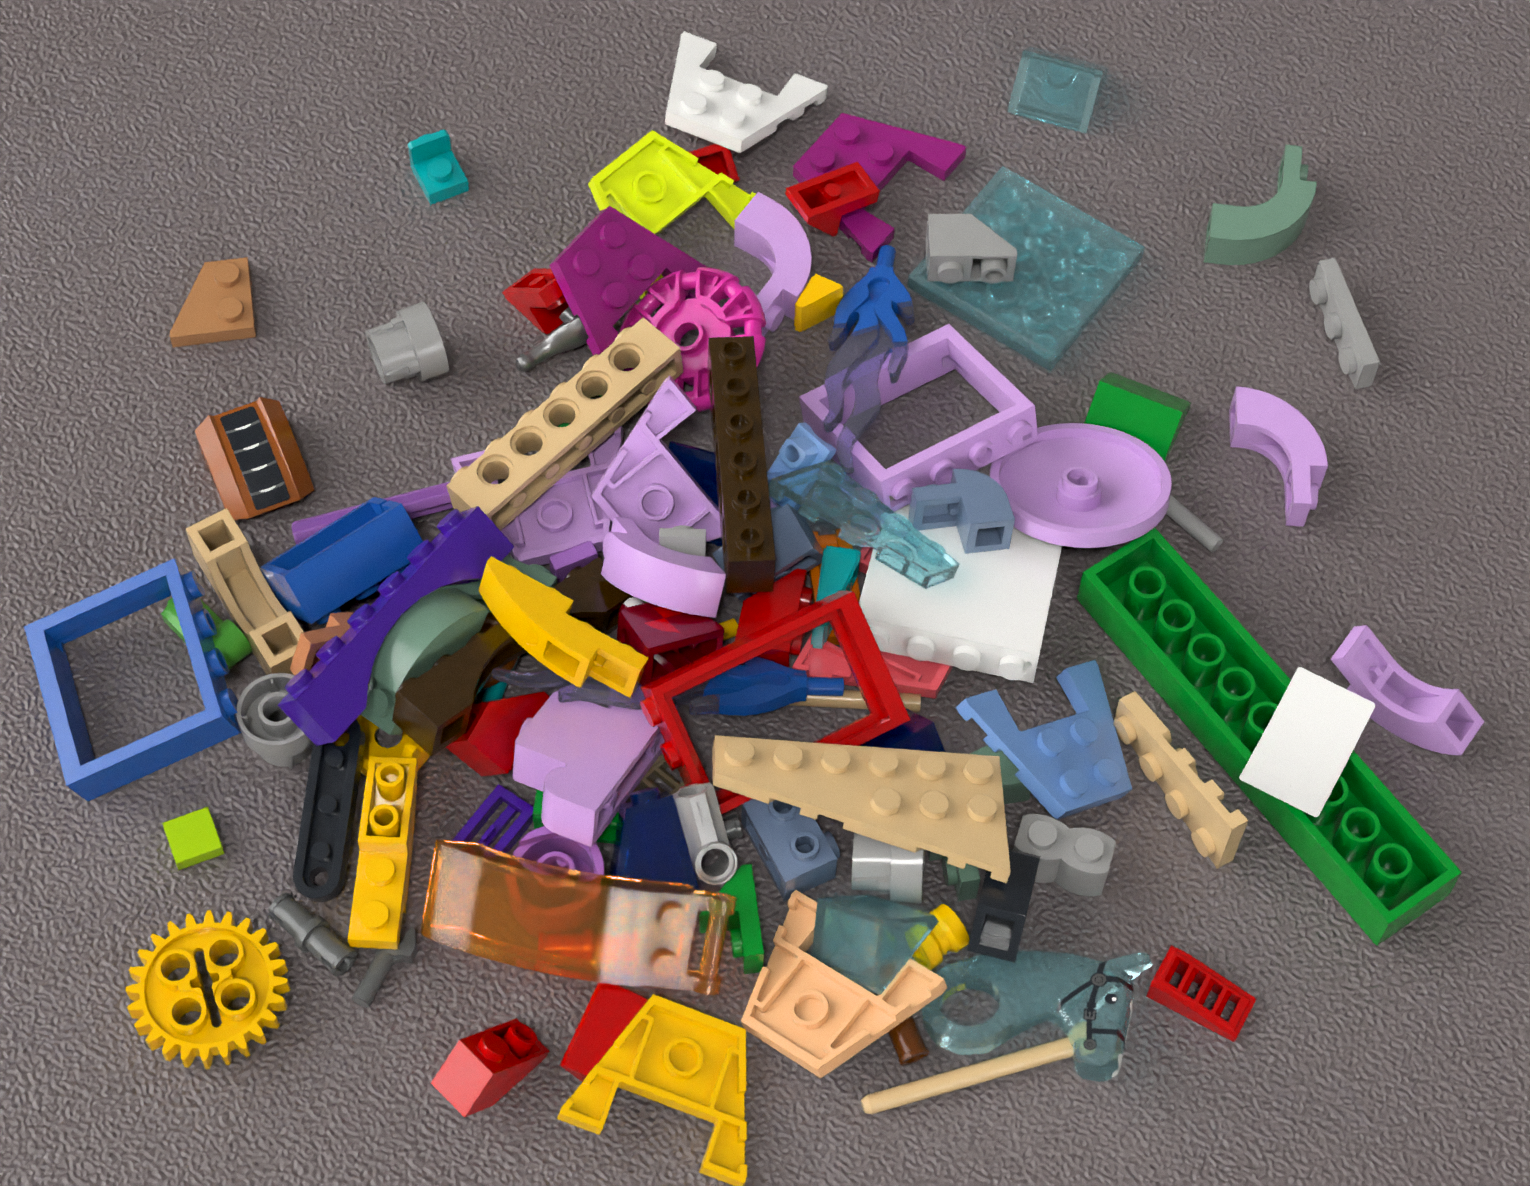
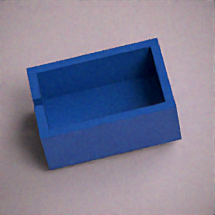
(343, 560)

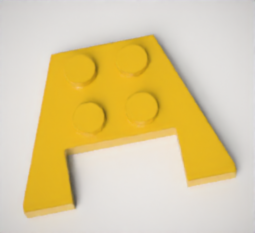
(683, 1064)

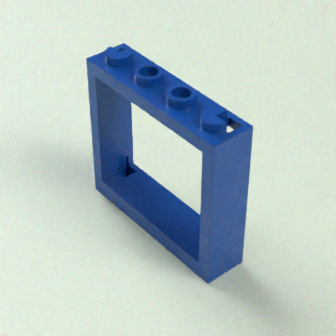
(46, 642)

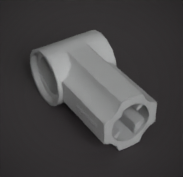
(705, 831)

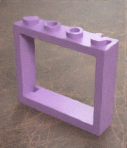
(969, 449)

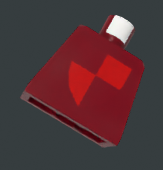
(666, 636)

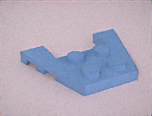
(1067, 761)

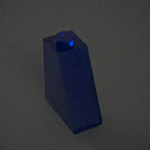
(651, 840)

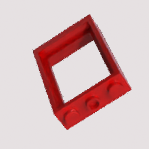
(857, 646)

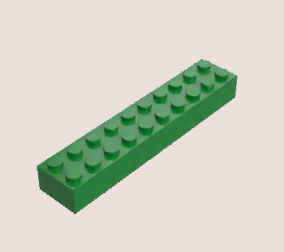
(1226, 693)

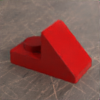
(831, 195)
(538, 299)

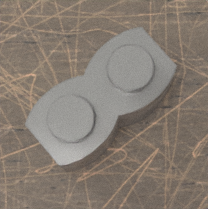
(1070, 857)

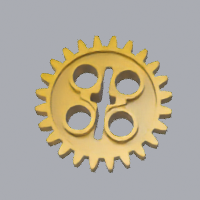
(163, 1002)

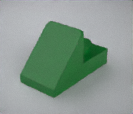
(744, 923)

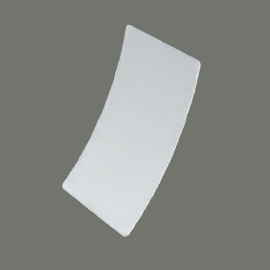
(1307, 742)

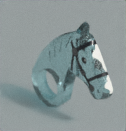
(1077, 993)

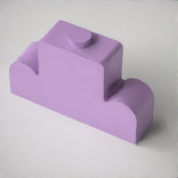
(584, 763)

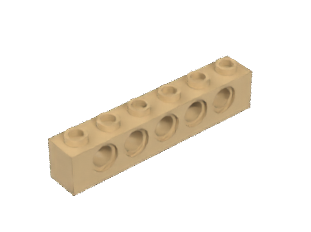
(564, 447)

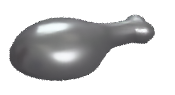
(563, 339)

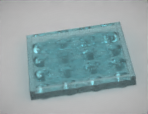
(1061, 274)

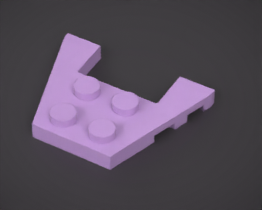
(650, 481)
(562, 514)

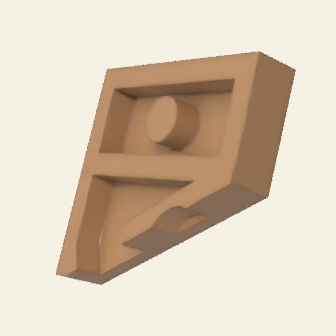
(217, 305)

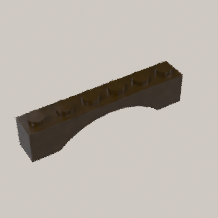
(439, 702)

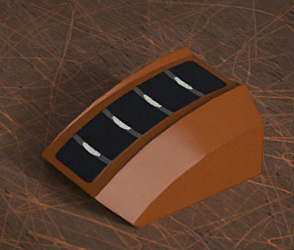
(253, 458)

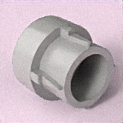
(408, 346)
(258, 709)
(887, 869)

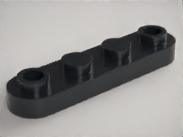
(329, 815)

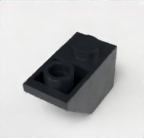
(1004, 909)

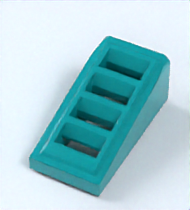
(837, 573)

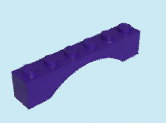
(336, 688)

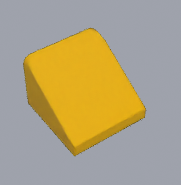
(817, 302)

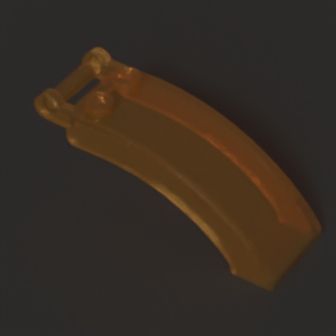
(572, 920)

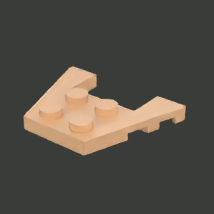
(816, 1011)

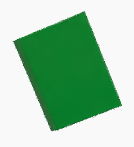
(1138, 411)

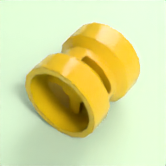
(946, 936)

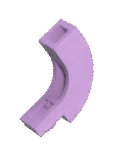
(781, 243)

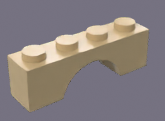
(244, 591)

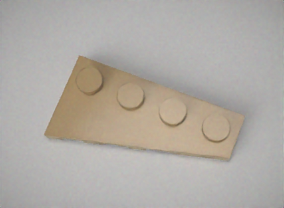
(1213, 828)

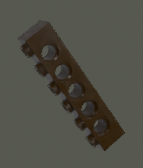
(740, 465)

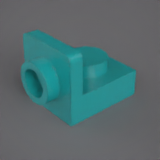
(436, 167)

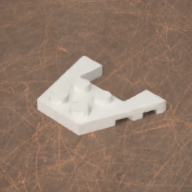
(728, 110)

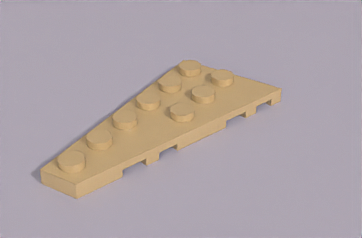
(887, 794)

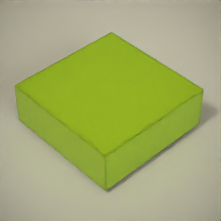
(193, 838)

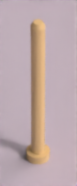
(967, 1076)

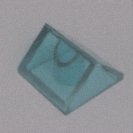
(1057, 89)
(868, 937)

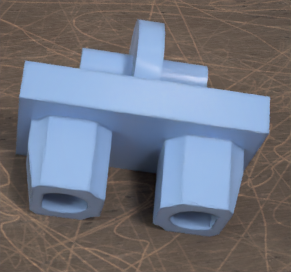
(797, 452)

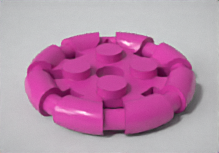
(700, 314)

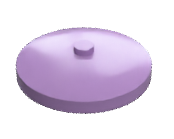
(1084, 486)

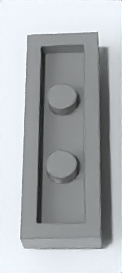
(1344, 324)

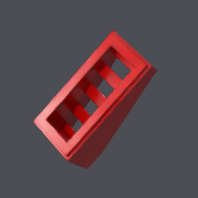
(1193, 1009)

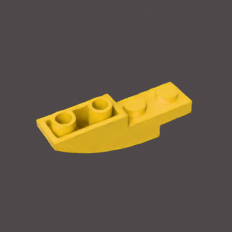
(542, 625)
(384, 853)

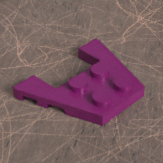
(881, 153)
(611, 269)

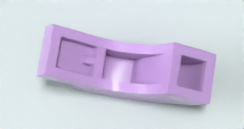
(1285, 438)
(660, 574)
(1403, 704)

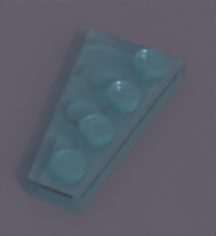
(864, 520)

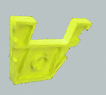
(660, 182)

